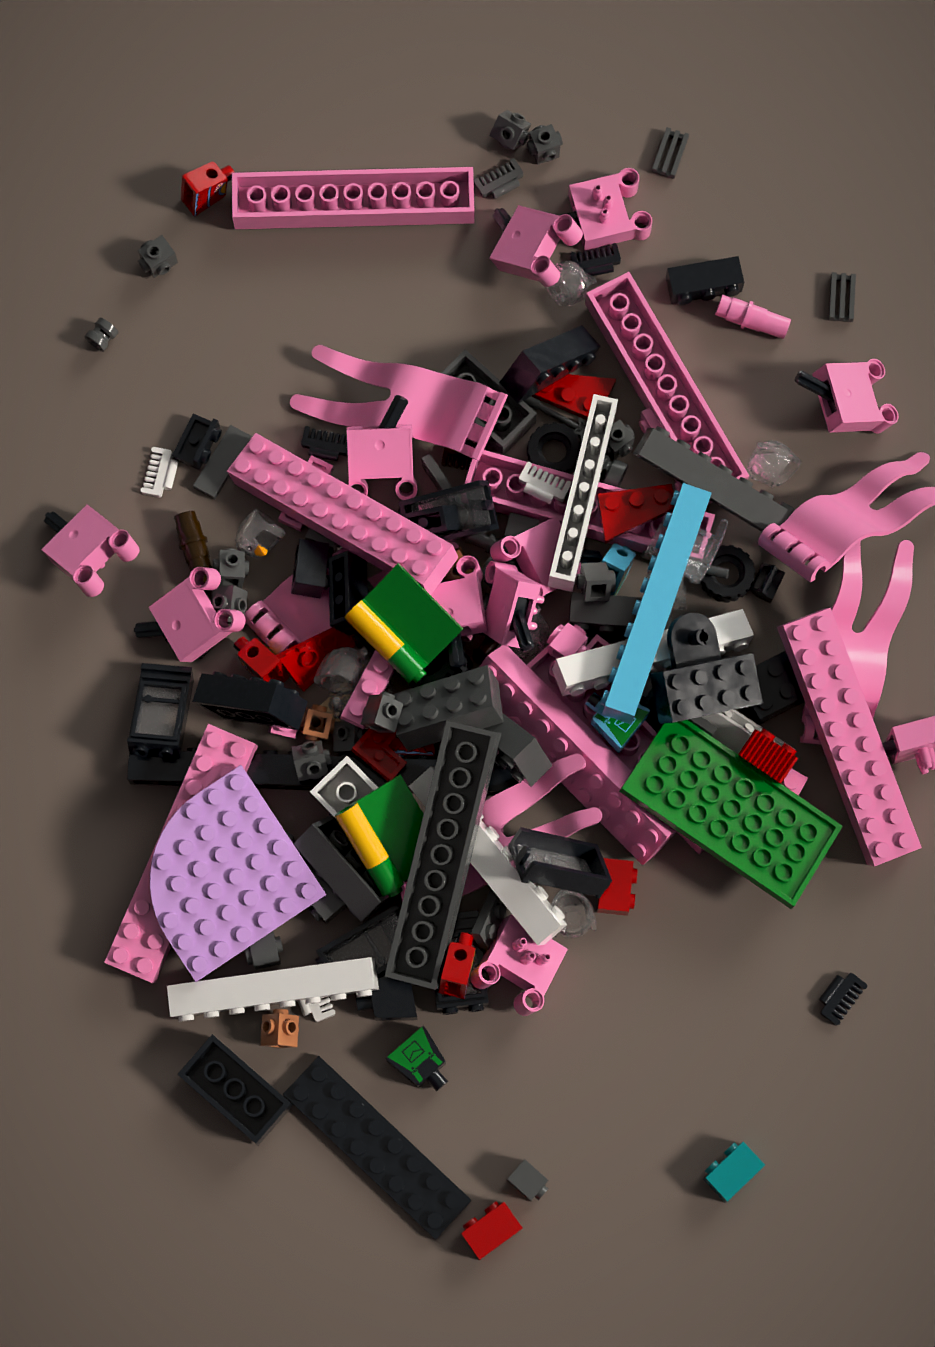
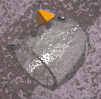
(258, 534)

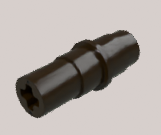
(192, 541)

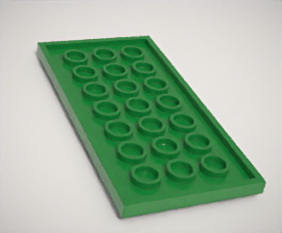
(731, 810)

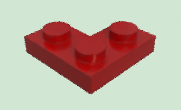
(375, 752)

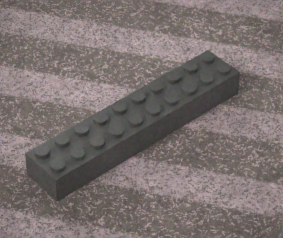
(442, 854)

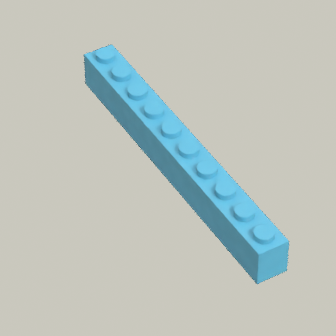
(656, 604)

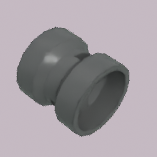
(101, 334)

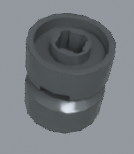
(615, 472)

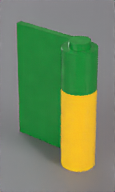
(403, 623)
(384, 833)

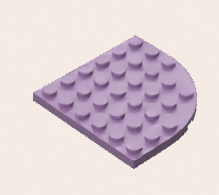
(226, 874)

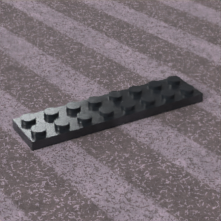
(377, 1147)

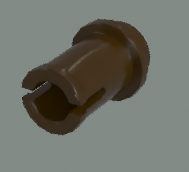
(485, 649)

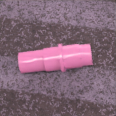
(752, 316)

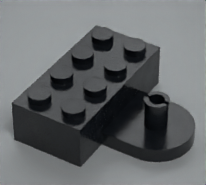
(699, 677)

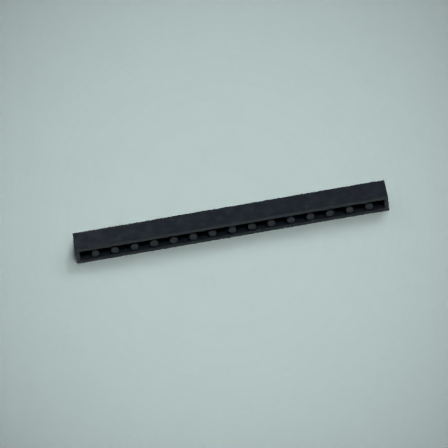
(279, 771)

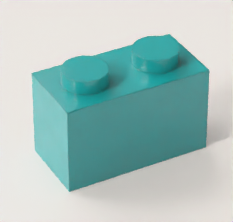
(733, 1171)

